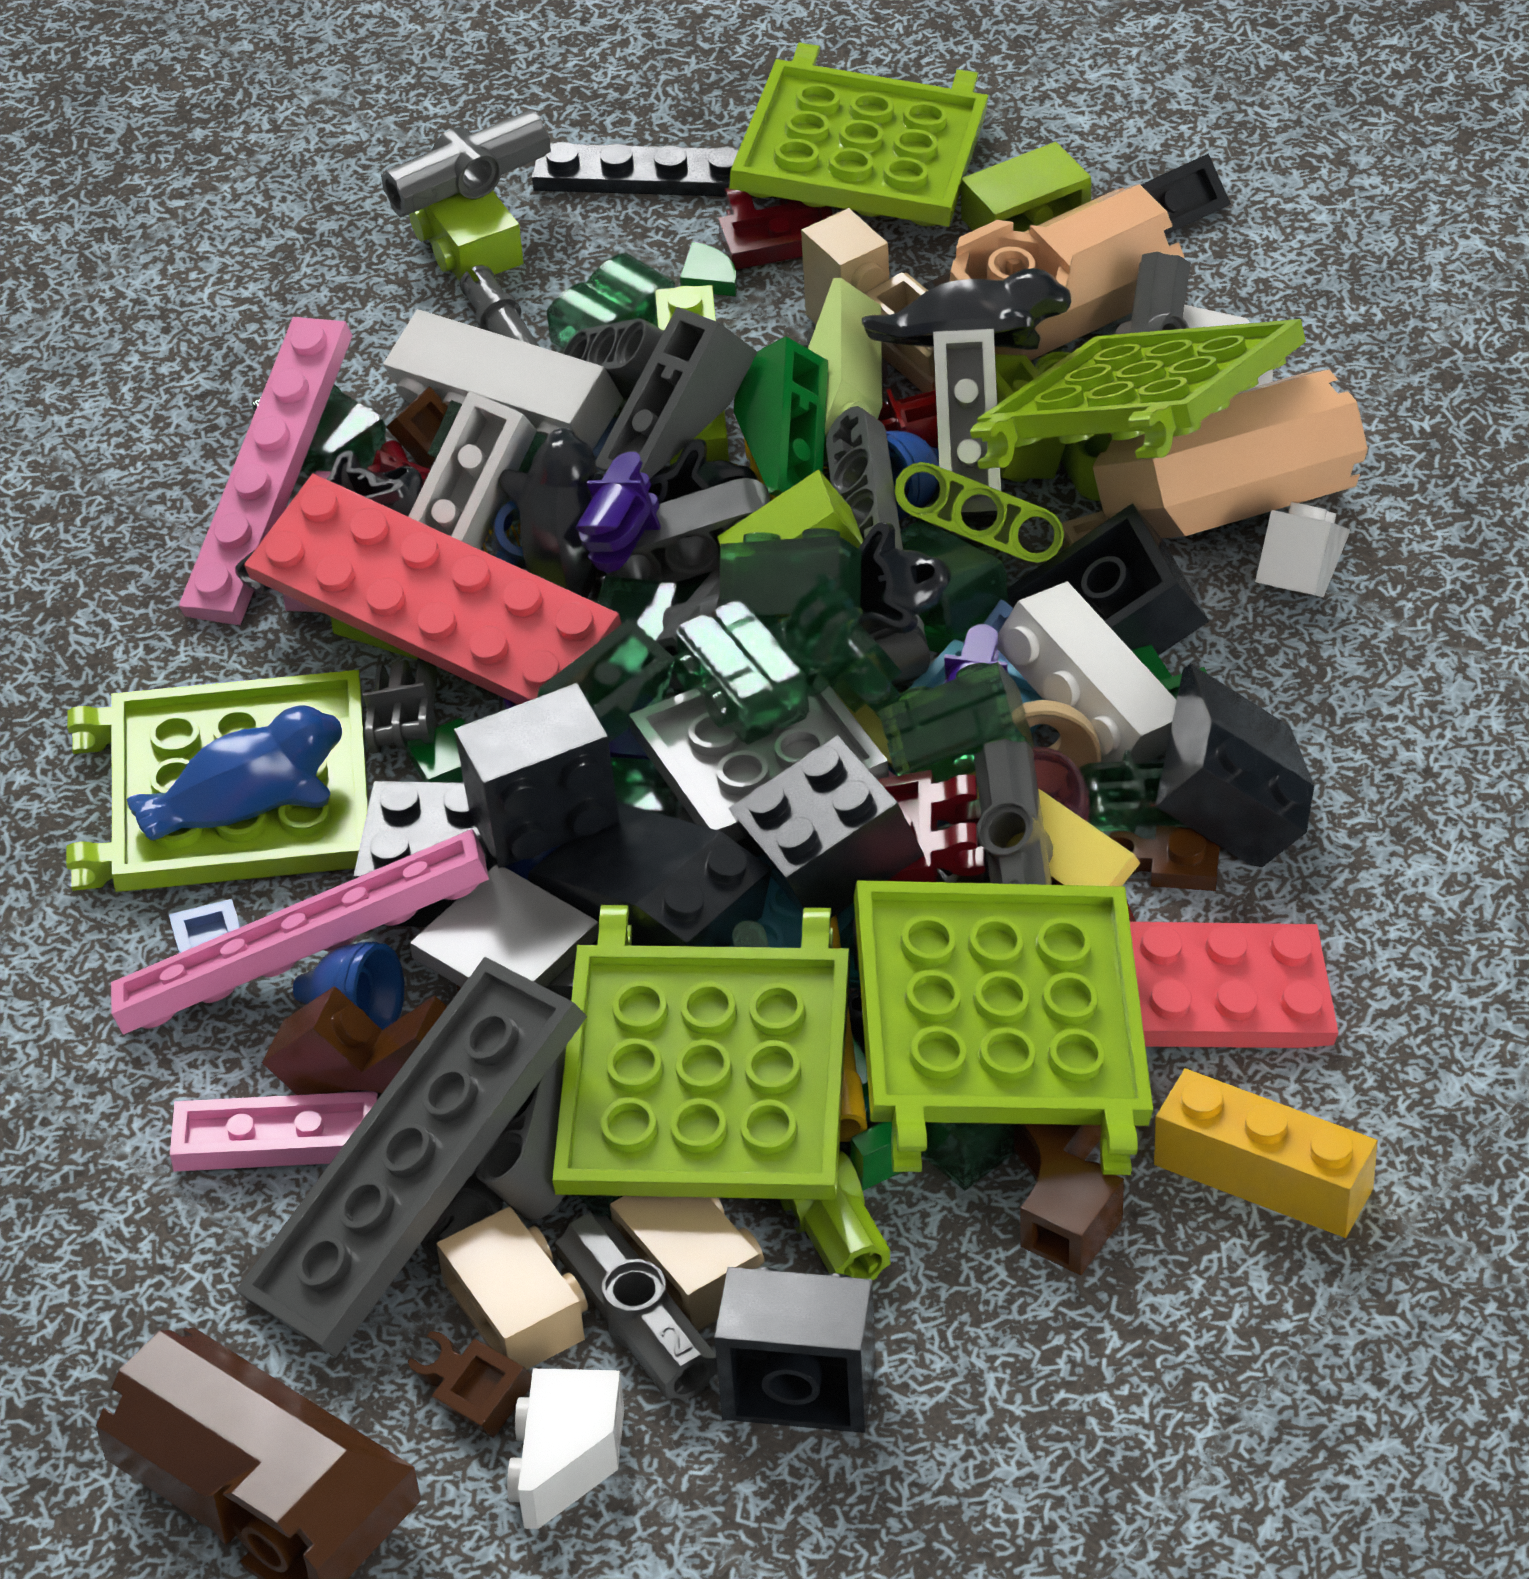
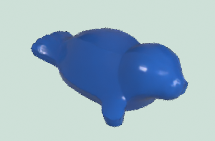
(245, 775)

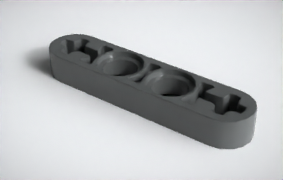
(863, 470)

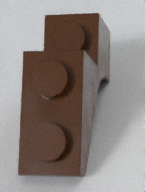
(340, 1049)
(1072, 1201)

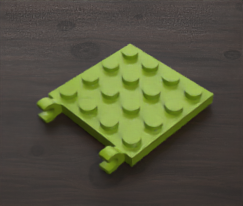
(860, 140)
(1137, 386)
(158, 735)
(1001, 1011)
(704, 1068)

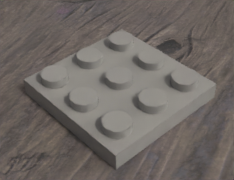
(715, 769)

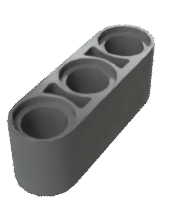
(619, 348)
(672, 556)
(524, 1154)

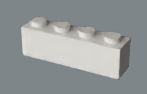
(535, 381)

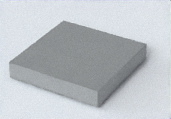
(508, 924)

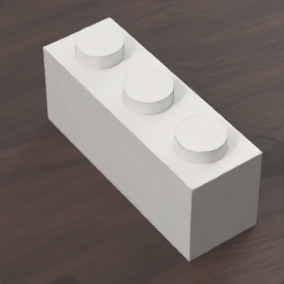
(963, 393)
(463, 484)
(1083, 663)

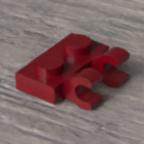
(765, 234)
(925, 803)

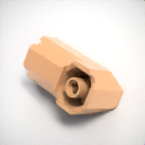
(1086, 250)
(1253, 457)

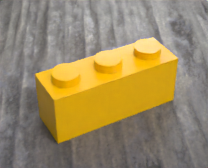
(1265, 1152)

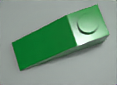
(784, 413)

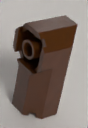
(254, 1459)

